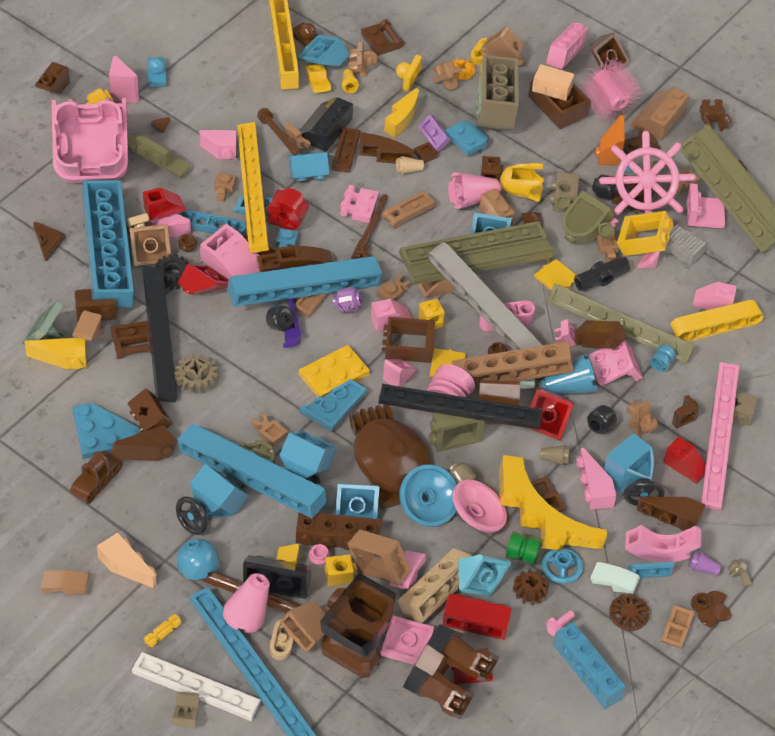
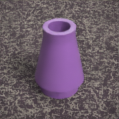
(704, 564)

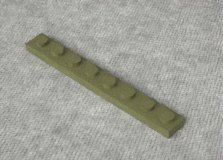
(632, 327)

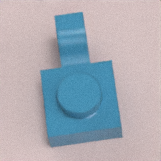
(286, 238)

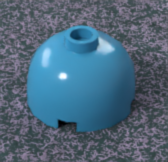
(197, 559)

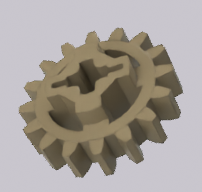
(187, 370)

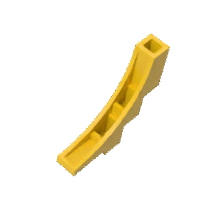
(535, 512)

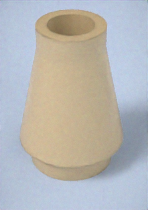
(408, 165)

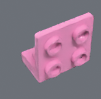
(704, 210)
(614, 363)

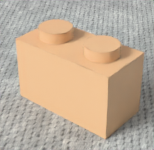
(553, 82)

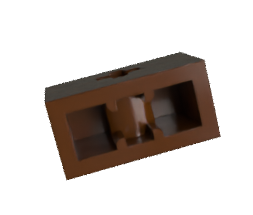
(148, 411)

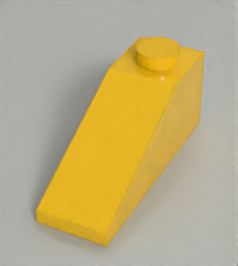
(64, 353)

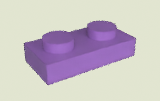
(434, 132)

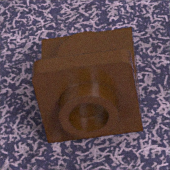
(686, 413)

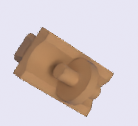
(361, 59)
(445, 72)
(641, 418)

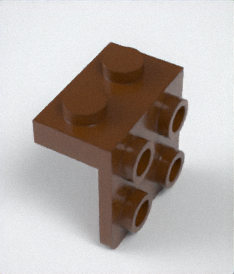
(104, 307)

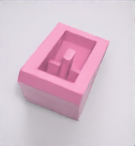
(397, 372)

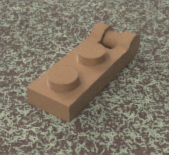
(408, 209)

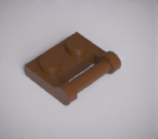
(377, 40)
(130, 334)

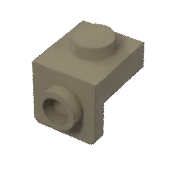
(186, 710)

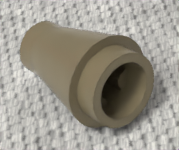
(556, 454)

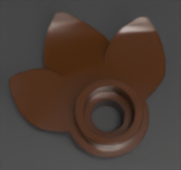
(712, 610)

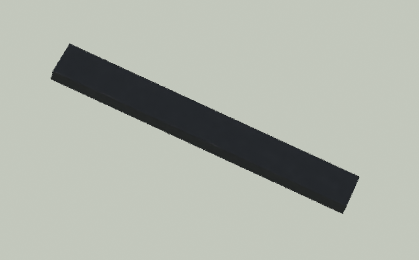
(159, 334)
(460, 406)

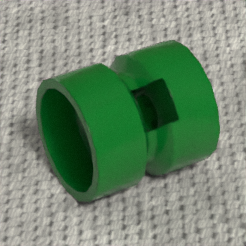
(524, 548)

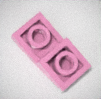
(415, 562)

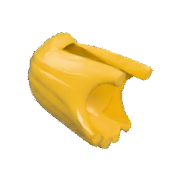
(523, 181)

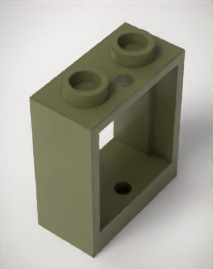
(456, 437)

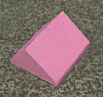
(123, 82)

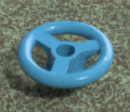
(562, 561)

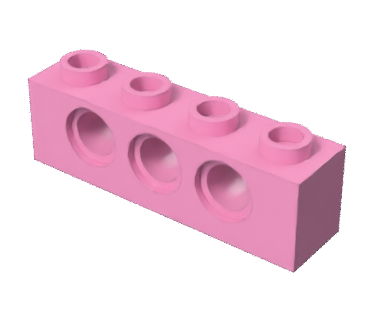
(567, 45)

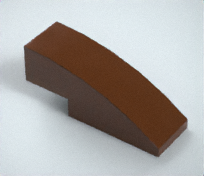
(383, 148)

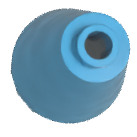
(573, 382)

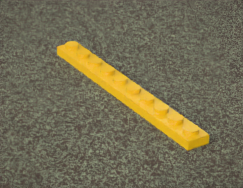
(252, 188)

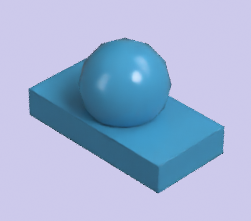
(156, 72)

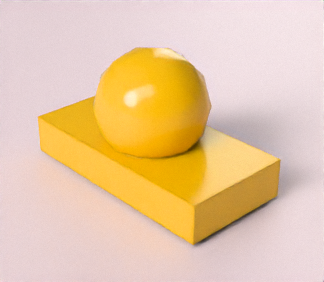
(409, 72)

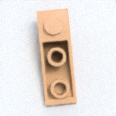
(123, 560)

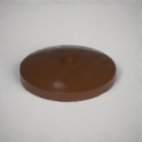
(388, 452)

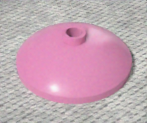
(479, 506)

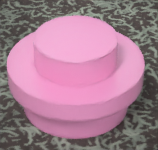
(318, 554)

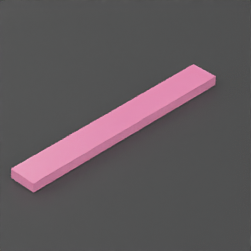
(720, 436)

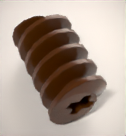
(361, 418)

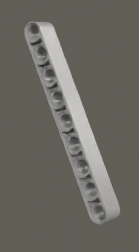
(482, 298)

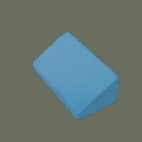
(652, 569)

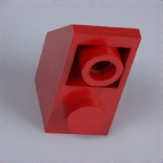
(162, 203)

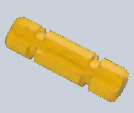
(162, 630)

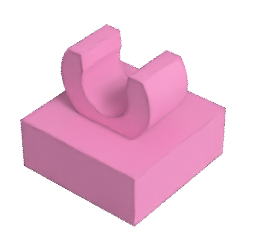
(566, 333)

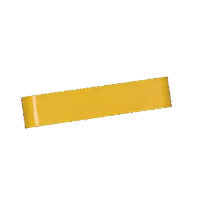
(717, 320)

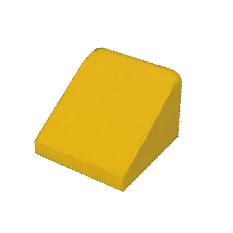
(289, 553)

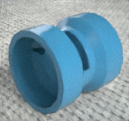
(662, 358)

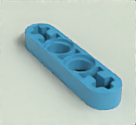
(211, 221)

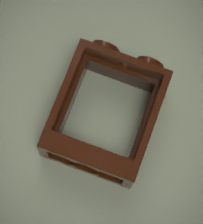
(410, 327)

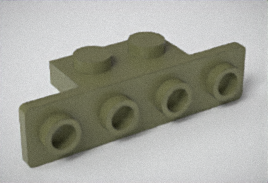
(157, 155)

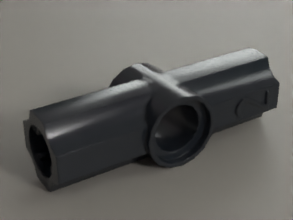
(602, 273)

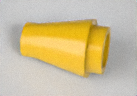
(349, 82)

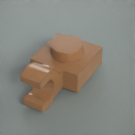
(296, 137)
(223, 184)
(607, 246)

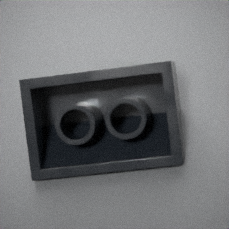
(327, 123)
(283, 577)

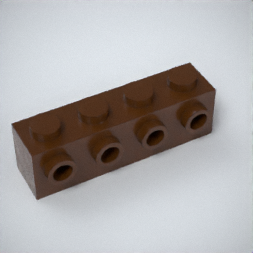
(333, 529)

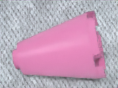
(467, 188)
(248, 604)

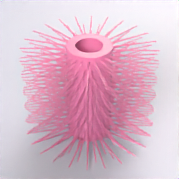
(612, 91)

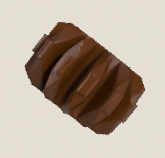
(530, 587)

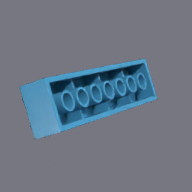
(107, 242)

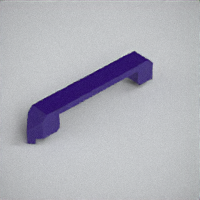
(292, 335)

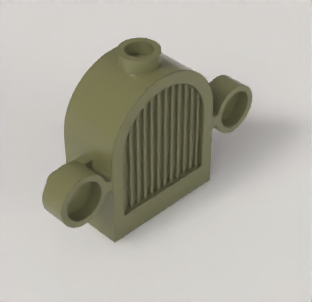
(585, 218)

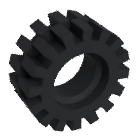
(172, 263)

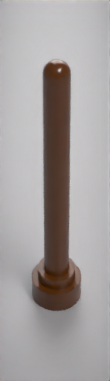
(266, 117)

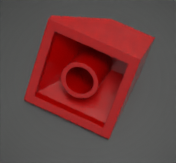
(201, 279)
(555, 412)

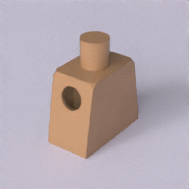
(504, 44)
(304, 624)

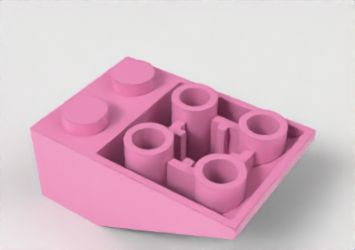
(229, 253)

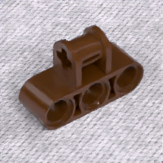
(95, 476)

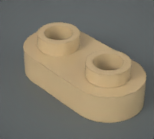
(280, 641)

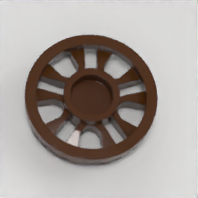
(629, 612)

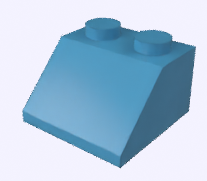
(308, 165)

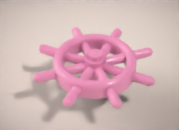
(647, 177)

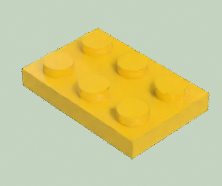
(333, 371)

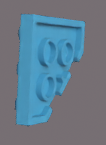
(99, 429)

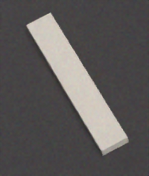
(189, 682)

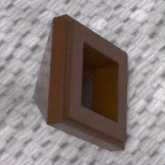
(160, 124)
(532, 217)

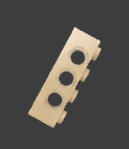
(432, 588)

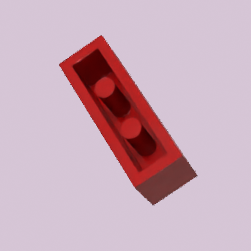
(476, 616)

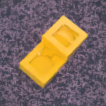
(317, 78)

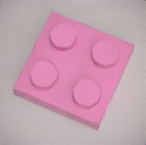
(406, 640)

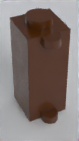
(600, 334)

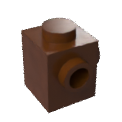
(491, 167)

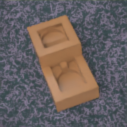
(64, 580)
(677, 626)

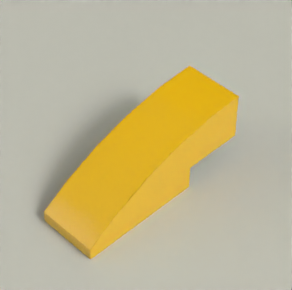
(402, 114)

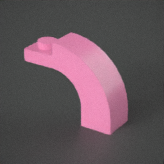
(662, 548)

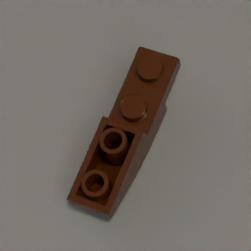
(293, 256)

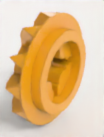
(467, 72)

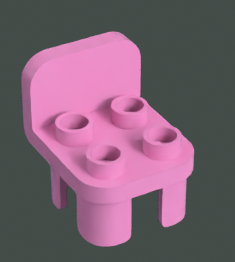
(90, 140)

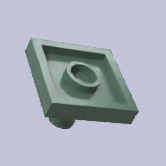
(43, 325)

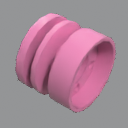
(452, 381)

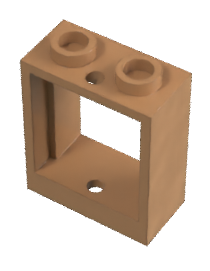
(392, 566)

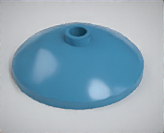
(437, 486)

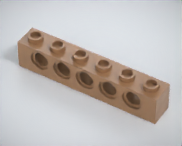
(520, 363)

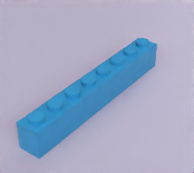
(303, 281)
(252, 470)

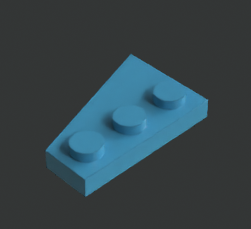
(335, 406)

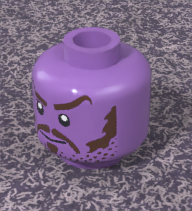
(348, 300)

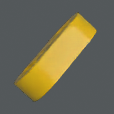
(475, 58)

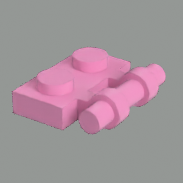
(364, 206)

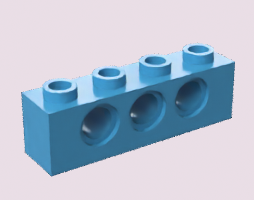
(589, 665)

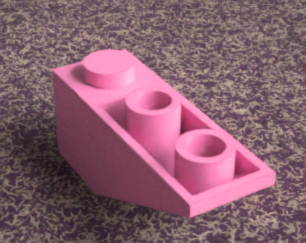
(598, 485)

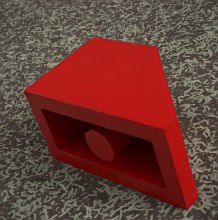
(685, 460)

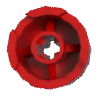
(287, 209)

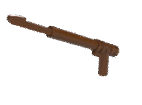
(362, 246)

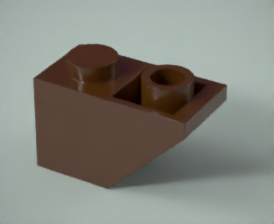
(54, 78)

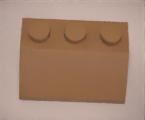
(662, 112)

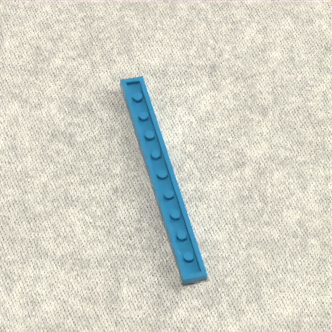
(250, 665)

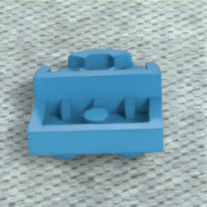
(468, 137)

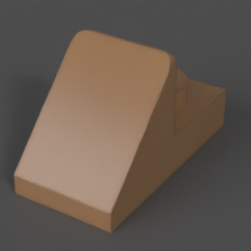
(89, 326)

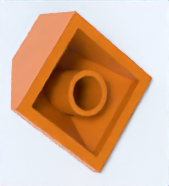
(613, 136)

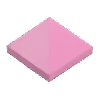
(649, 260)

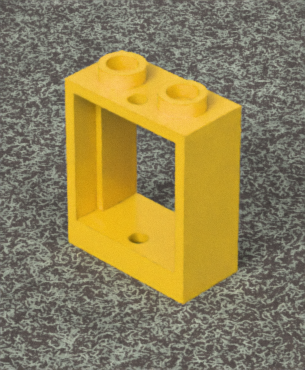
(644, 222)

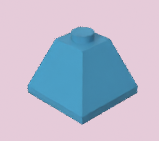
(324, 51)

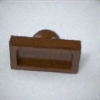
(304, 33)

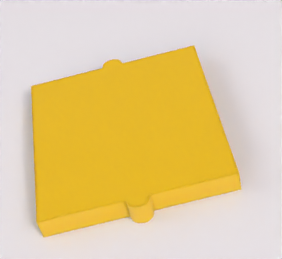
(555, 273)
(444, 357)

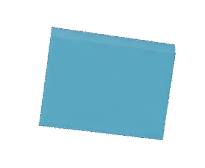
(481, 574)

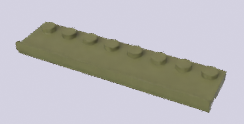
(732, 186)
(481, 251)

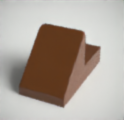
(636, 142)

